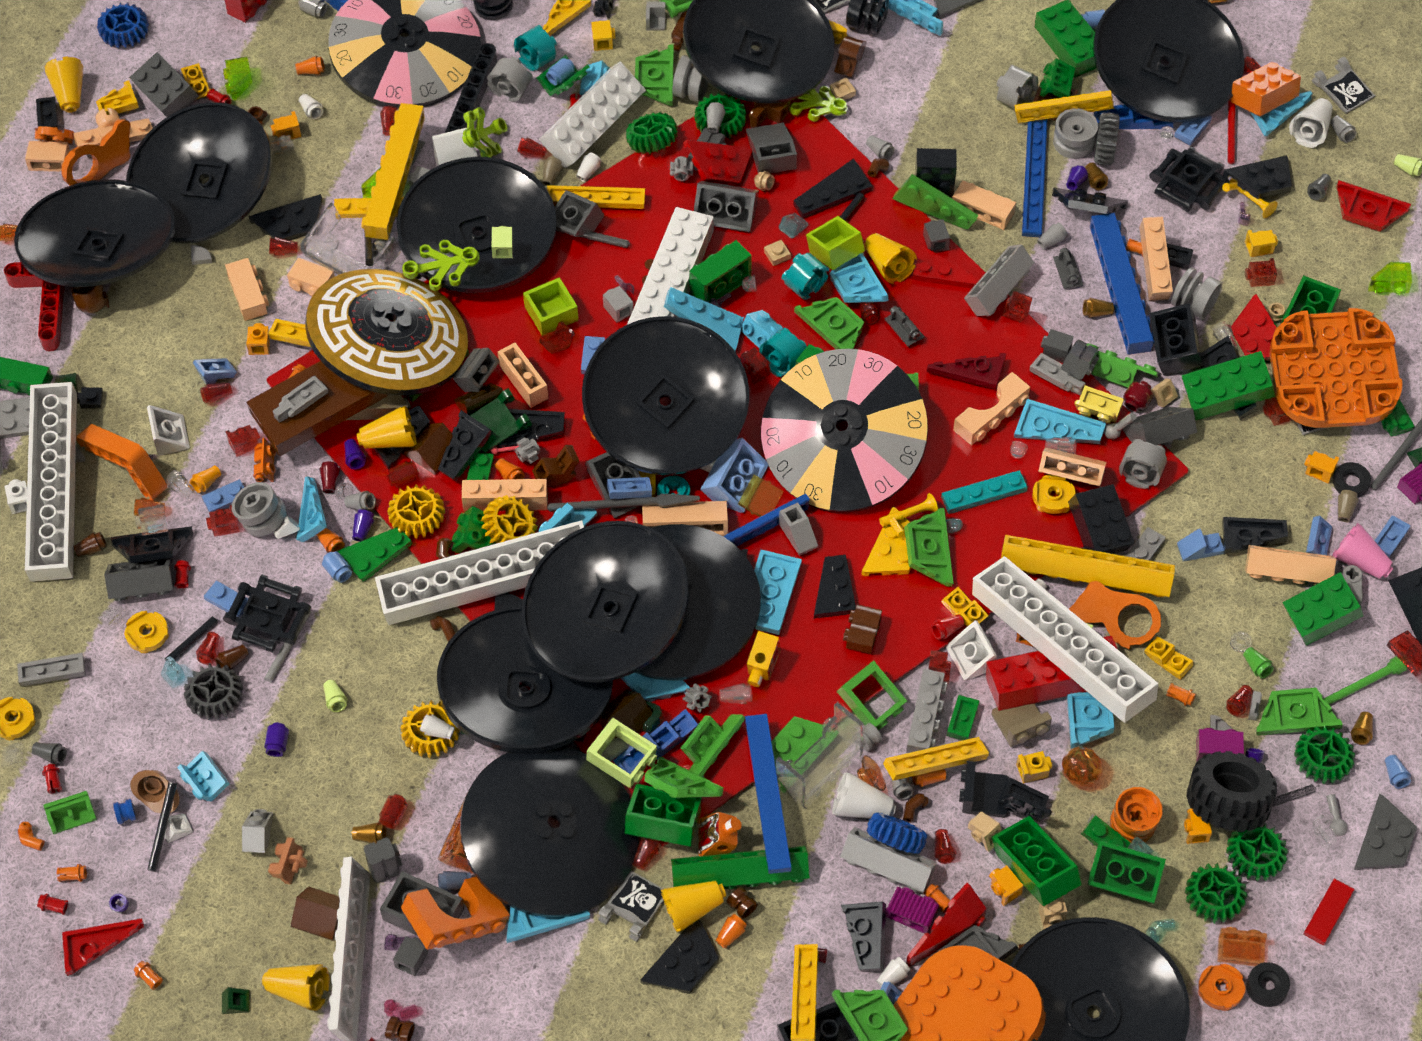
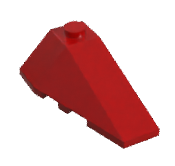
(963, 913)

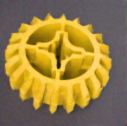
(425, 502)
(516, 519)
(412, 726)

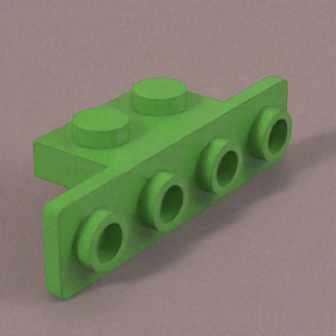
(1119, 370)
(709, 740)

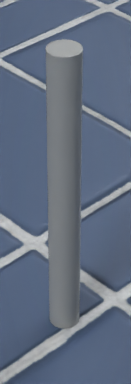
(281, 656)

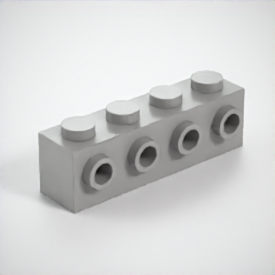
(999, 280)
(926, 710)
(890, 862)

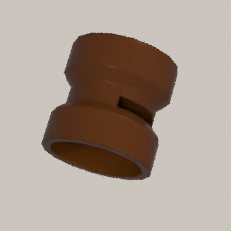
(742, 902)
(399, 1029)

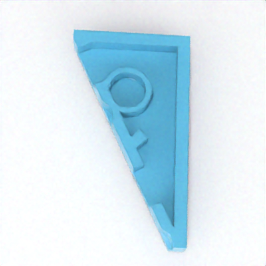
(1274, 118)
(311, 512)

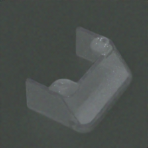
(322, 247)
(825, 759)

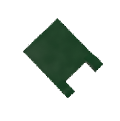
(500, 420)

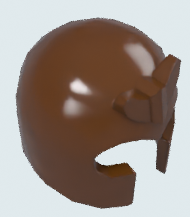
(90, 298)

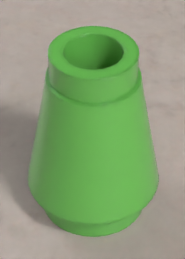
(1258, 663)

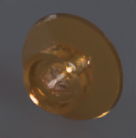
(871, 773)

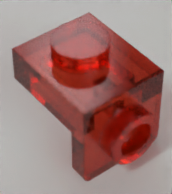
(558, 339)

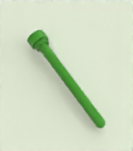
(1394, 666)

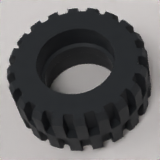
(1231, 791)

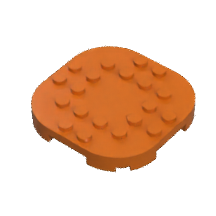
(1335, 368)
(970, 998)

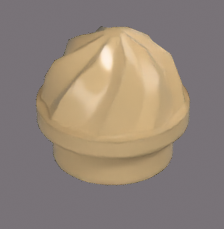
(764, 181)

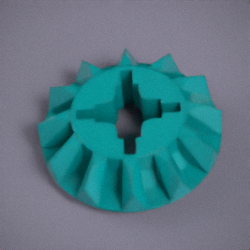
(673, 483)

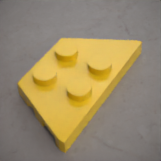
(889, 552)

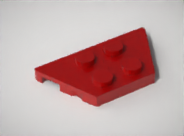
(719, 162)
(1369, 207)
(1254, 328)

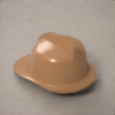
(150, 788)

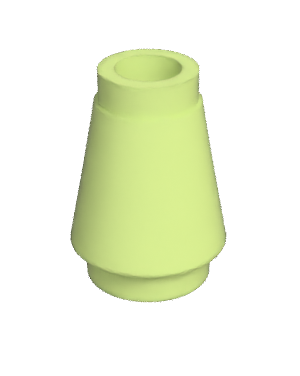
(1409, 164)
(335, 698)

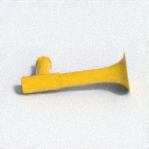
(1267, 208)
(892, 519)

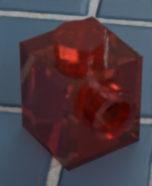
(1273, 410)

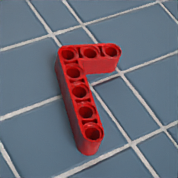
(51, 303)

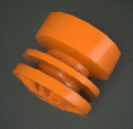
(1136, 803)

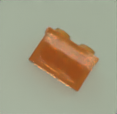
(1241, 946)

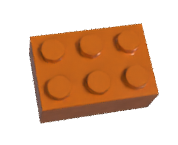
(1266, 88)

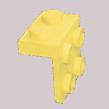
(1099, 404)

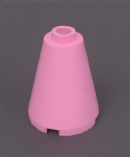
(1362, 551)

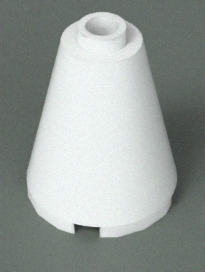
(1312, 123)
(860, 799)

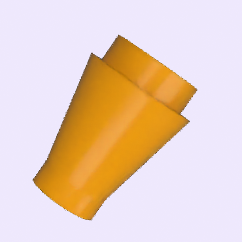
(203, 480)

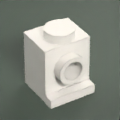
(17, 493)

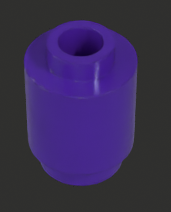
(276, 739)

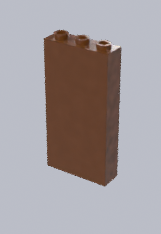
(333, 408)

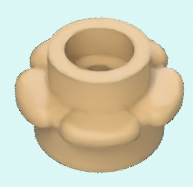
(1276, 307)

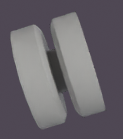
(689, 81)
(1075, 133)
(259, 509)

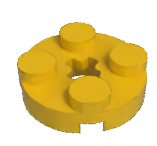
(1050, 504)
(151, 641)
(23, 722)

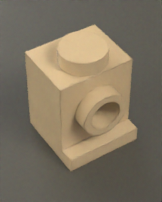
(983, 829)
(1053, 912)

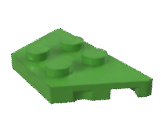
(656, 74)
(833, 322)
(929, 547)
(1296, 712)
(795, 740)
(680, 781)
(871, 1015)

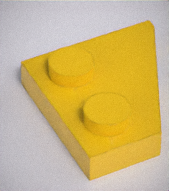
(120, 100)

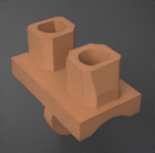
(290, 861)

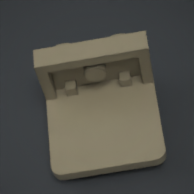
(1021, 723)

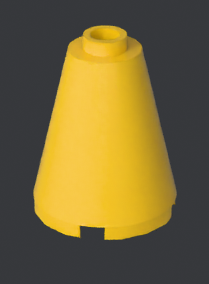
(66, 81)
(890, 257)
(389, 431)
(691, 902)
(299, 984)

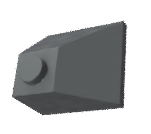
(577, 214)

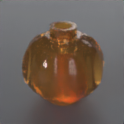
(1082, 767)

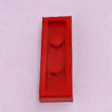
(1328, 911)

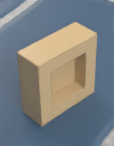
(843, 89)
(777, 252)
(1164, 392)

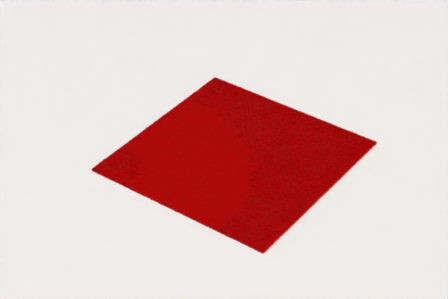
(812, 650)

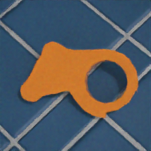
(112, 152)
(1104, 606)

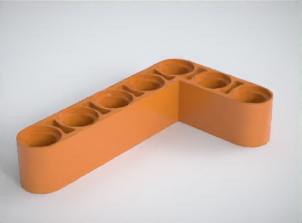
(125, 454)

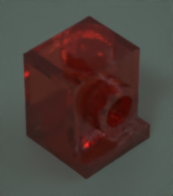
(1261, 273)
(1017, 306)
(755, 365)
(243, 439)
(222, 522)
(939, 663)

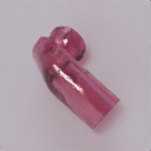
(392, 1009)

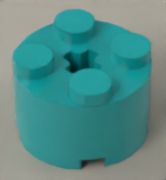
(535, 48)
(805, 275)
(782, 351)

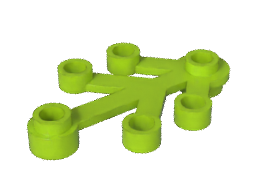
(834, 105)
(472, 137)
(443, 263)

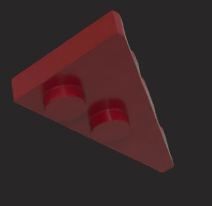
(979, 370)

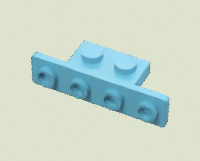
(919, 13)
(568, 515)

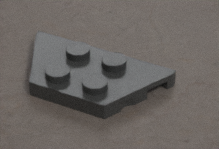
(1386, 838)
(985, 941)

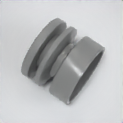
(1199, 294)

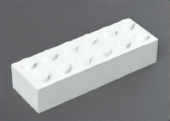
(592, 114)

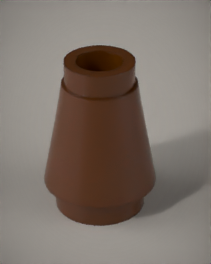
(91, 544)
(232, 656)

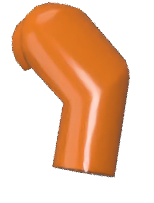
(27, 838)

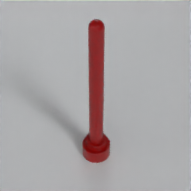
(1231, 132)

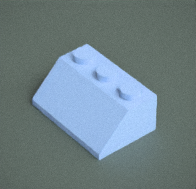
(733, 473)

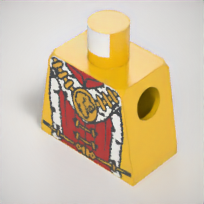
(762, 658)

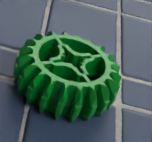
(733, 119)
(651, 132)
(1340, 761)
(1276, 856)
(1231, 886)

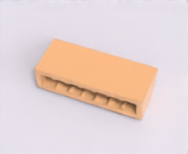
(705, 514)

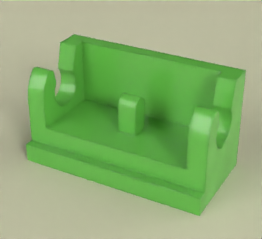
(70, 812)

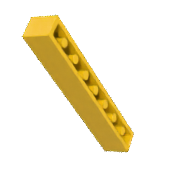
(393, 172)
(1089, 566)

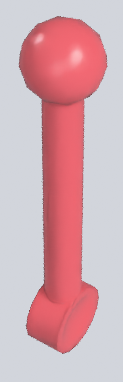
(495, 450)

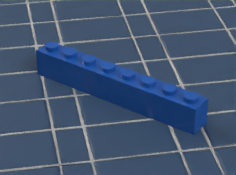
(1121, 283)

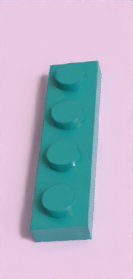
(984, 492)

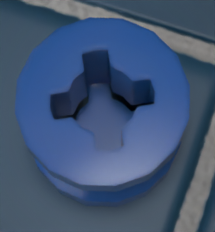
(124, 811)

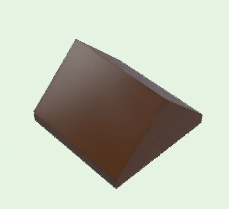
(430, 446)
(316, 913)

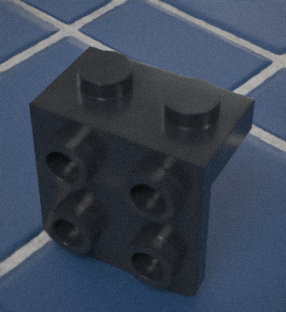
(981, 791)
(1024, 800)

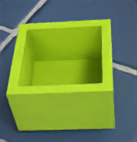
(835, 242)
(550, 305)

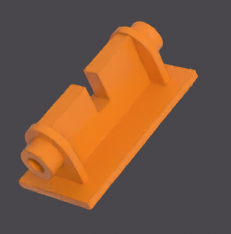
(265, 454)

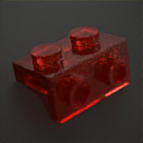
(1408, 651)

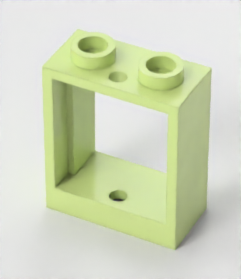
(617, 729)

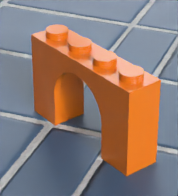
(440, 929)

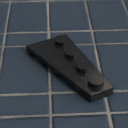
(833, 190)
(1220, 353)
(1409, 595)

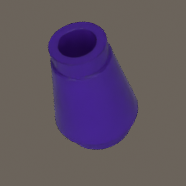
(1077, 176)
(353, 454)
(362, 524)

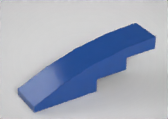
(1132, 120)
(664, 737)

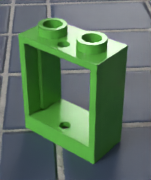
(856, 705)

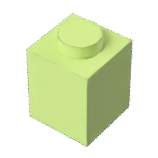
(502, 242)

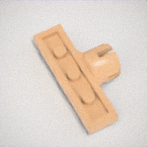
(105, 122)

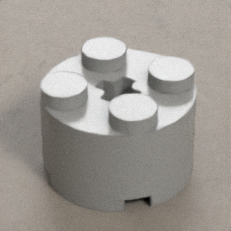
(509, 78)
(1016, 86)
(1143, 464)

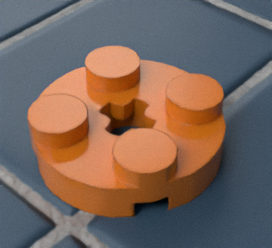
(53, 134)
(1221, 999)

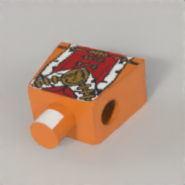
(718, 834)

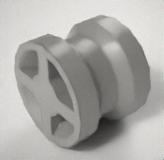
(871, 736)

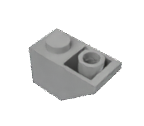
(797, 529)
(256, 831)

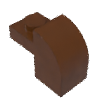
(849, 53)
(772, 111)
(558, 469)

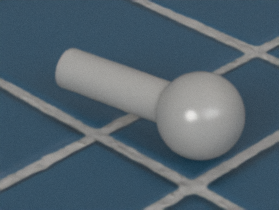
(1113, 431)
(1337, 825)

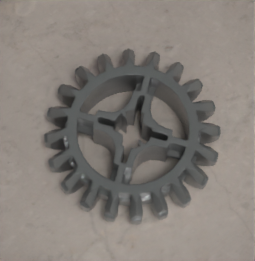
(1106, 138)
(221, 699)

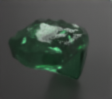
(655, 719)

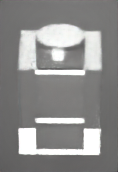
(151, 520)

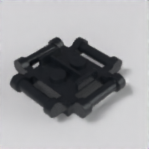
(1188, 178)
(267, 614)

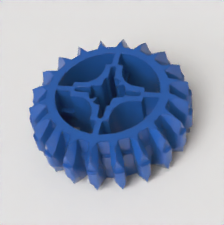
(124, 30)
(897, 833)

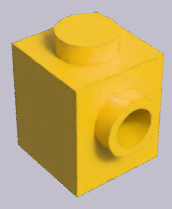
(602, 35)

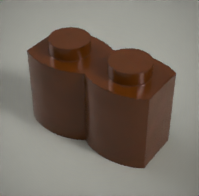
(863, 628)

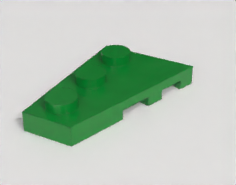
(375, 552)

